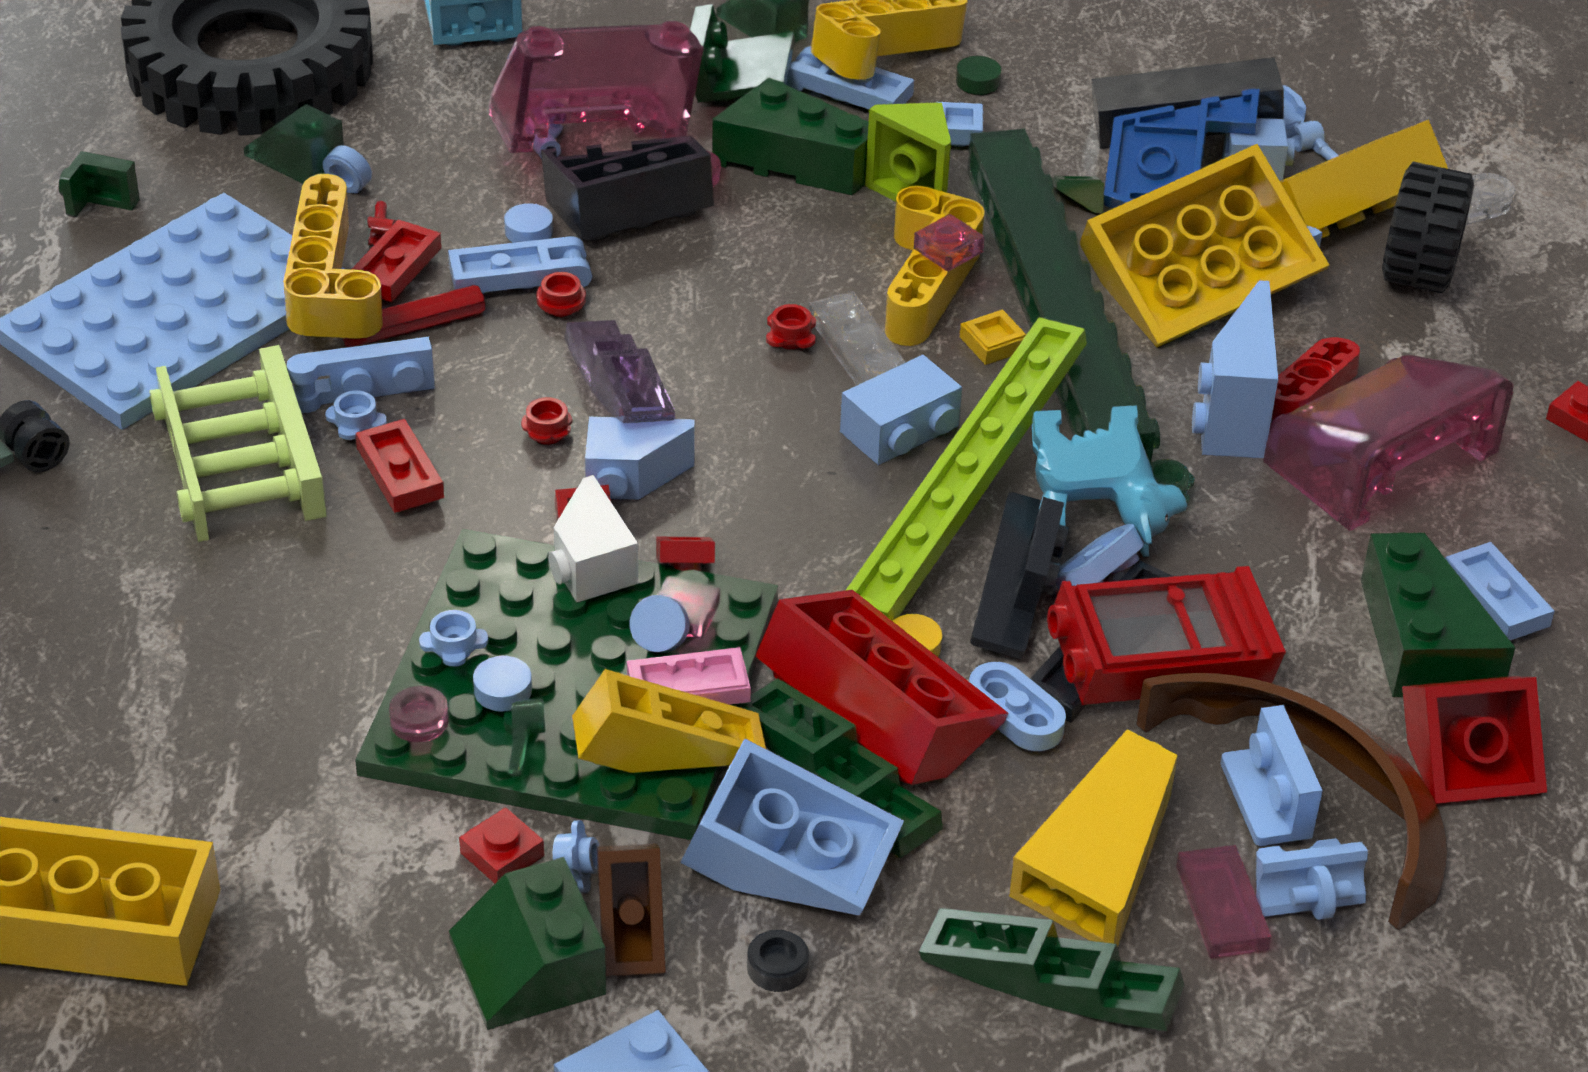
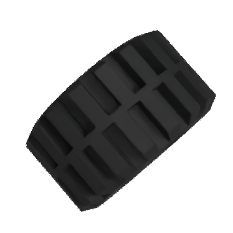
(1427, 227)

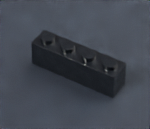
(1184, 89)

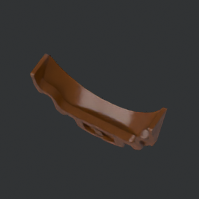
(1340, 742)

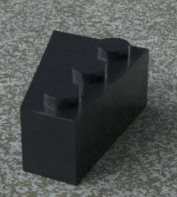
(628, 187)

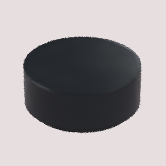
(777, 960)

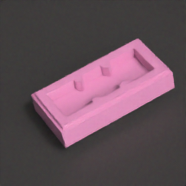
(708, 674)

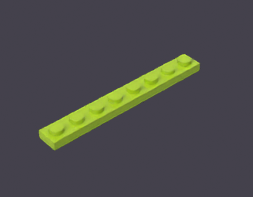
(967, 466)

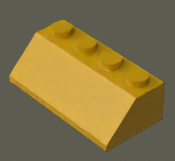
(1361, 178)

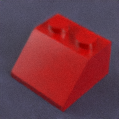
(1476, 737)

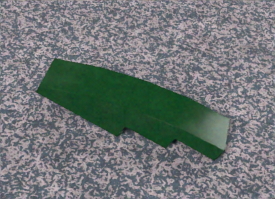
(828, 747)
(1061, 973)

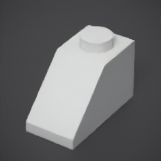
(593, 545)

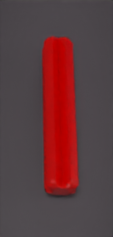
(425, 314)

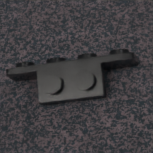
(1019, 573)

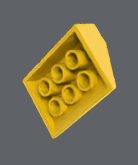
(1201, 246)

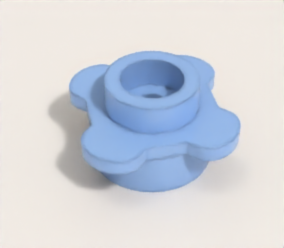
(354, 413)
(453, 637)
(579, 854)

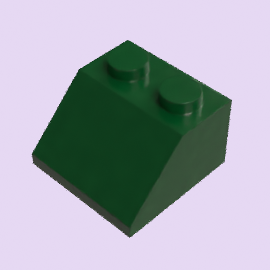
(530, 945)

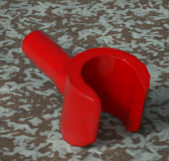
(379, 223)

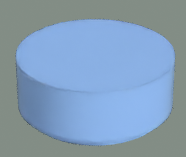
(349, 166)
(528, 223)
(659, 623)
(502, 682)

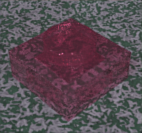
(948, 242)

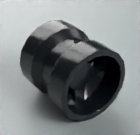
(33, 436)

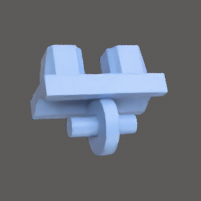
(1311, 878)

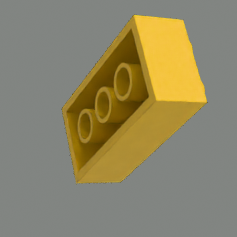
(104, 900)

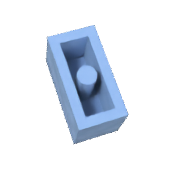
(900, 409)

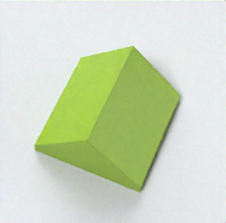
(907, 148)

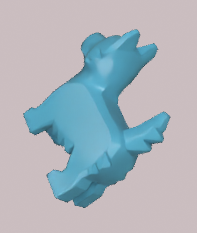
(1104, 467)

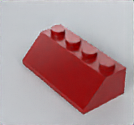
(881, 680)

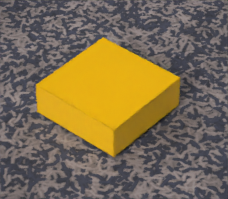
(992, 336)

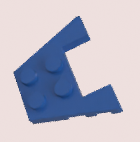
(1169, 143)

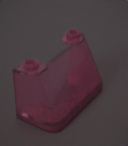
(596, 77)
(1372, 427)

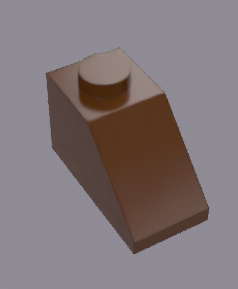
(631, 909)

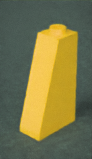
(1097, 842)

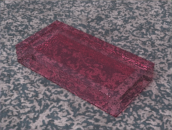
(1223, 901)

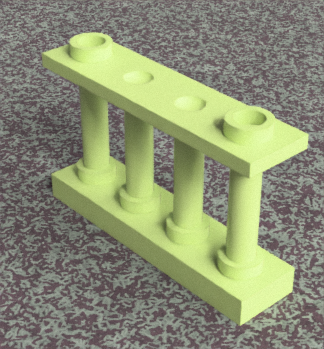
(279, 415)

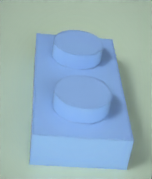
(1502, 590)

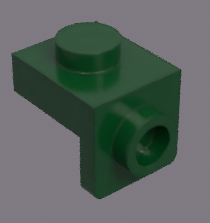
(98, 181)

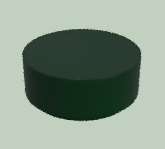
(978, 75)

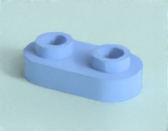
(1103, 556)
(1034, 716)

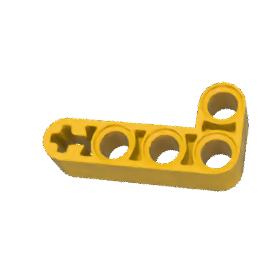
(857, 31)
(921, 286)
(317, 291)

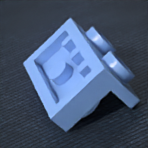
(1274, 782)

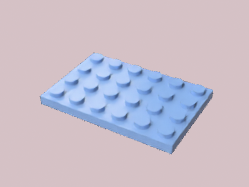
(174, 299)

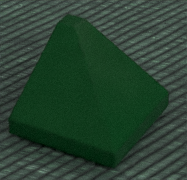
(1083, 189)

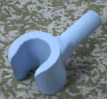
(1312, 137)

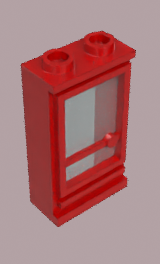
(1160, 627)

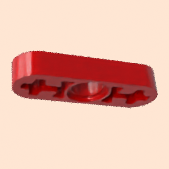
(1316, 373)

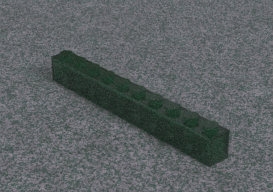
(1054, 279)

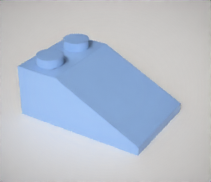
(1239, 382)
(791, 835)

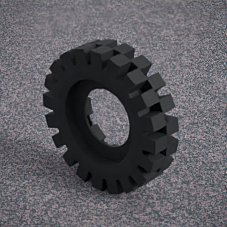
(179, 78)

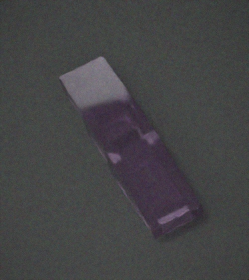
(618, 372)

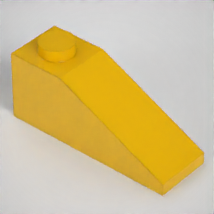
(658, 728)

